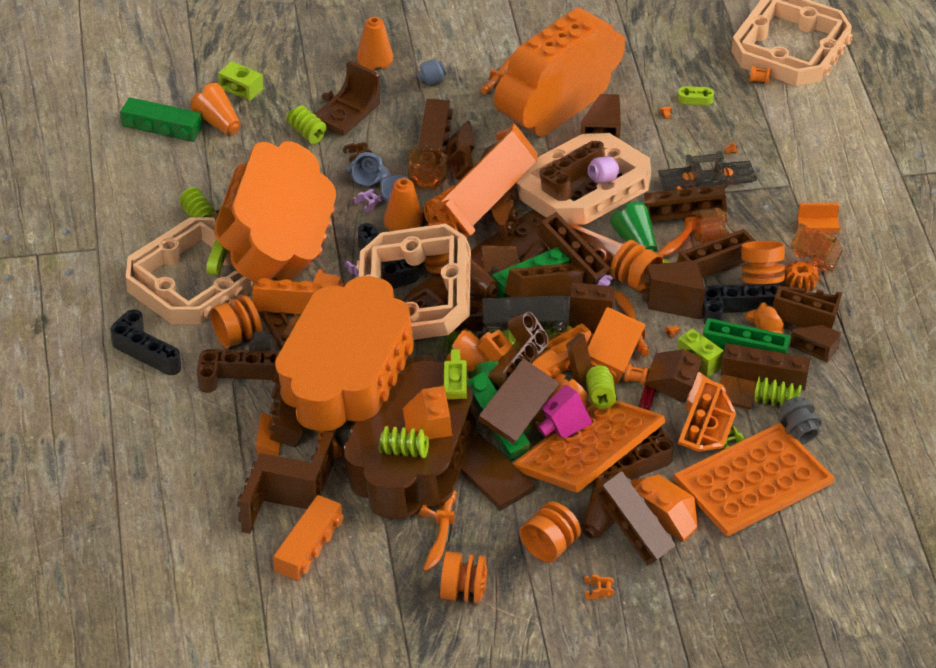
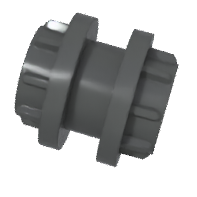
(799, 419)

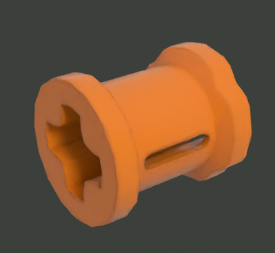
(760, 75)
(635, 374)

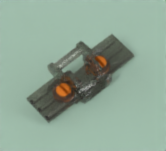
(693, 176)

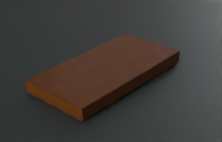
(518, 401)
(494, 474)

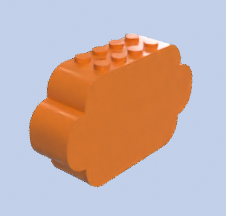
(559, 72)
(275, 212)
(345, 353)

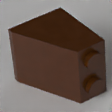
(603, 116)
(674, 288)
(589, 304)

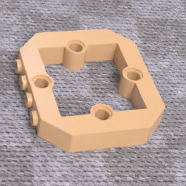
(809, 17)
(607, 196)
(414, 246)
(161, 293)

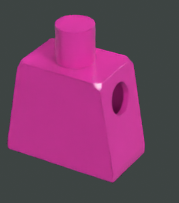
(564, 414)

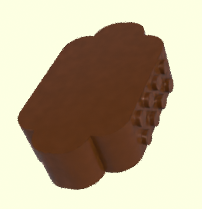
(399, 482)

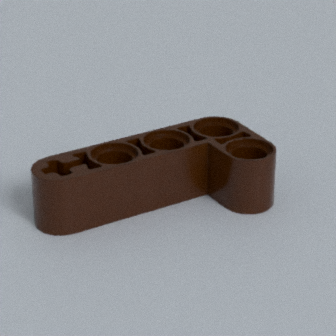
(559, 175)
(529, 343)
(235, 365)
(650, 456)

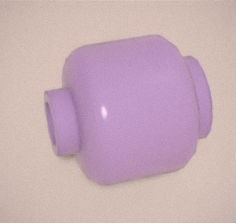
(603, 169)

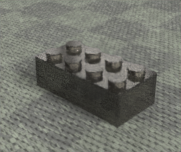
(550, 312)

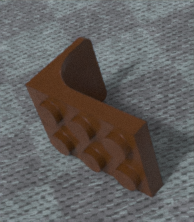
(354, 101)

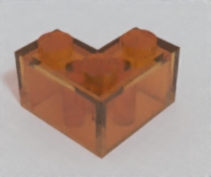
(818, 246)

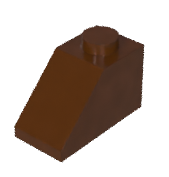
(816, 341)

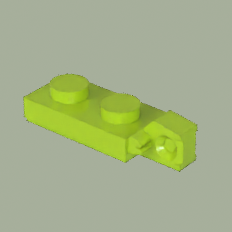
(455, 376)

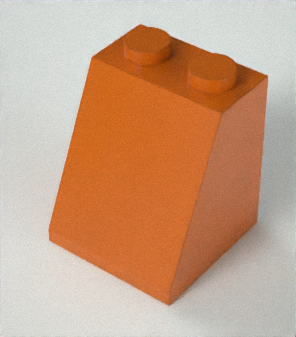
(615, 342)

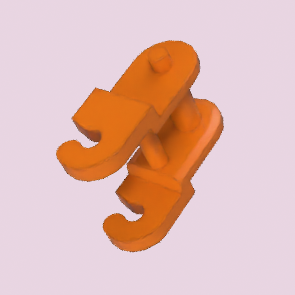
(599, 581)

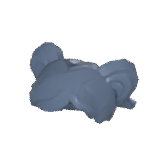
(368, 169)

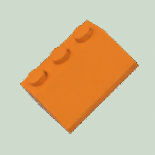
(603, 246)

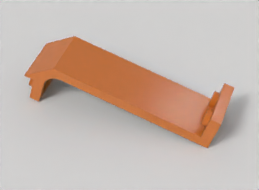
(487, 180)

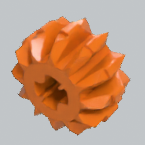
(801, 275)

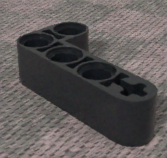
(395, 272)
(736, 299)
(130, 338)

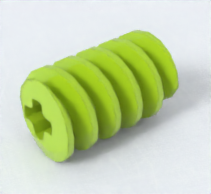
(306, 124)
(195, 203)
(600, 387)
(774, 392)
(403, 442)

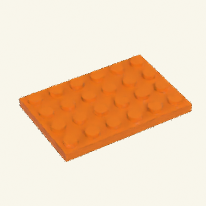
(592, 450)
(753, 479)

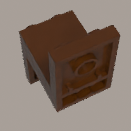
(285, 481)

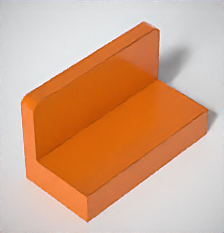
(819, 216)

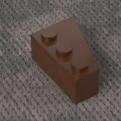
(806, 308)

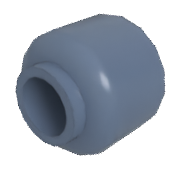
(432, 72)

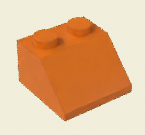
(429, 412)

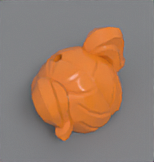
(765, 318)

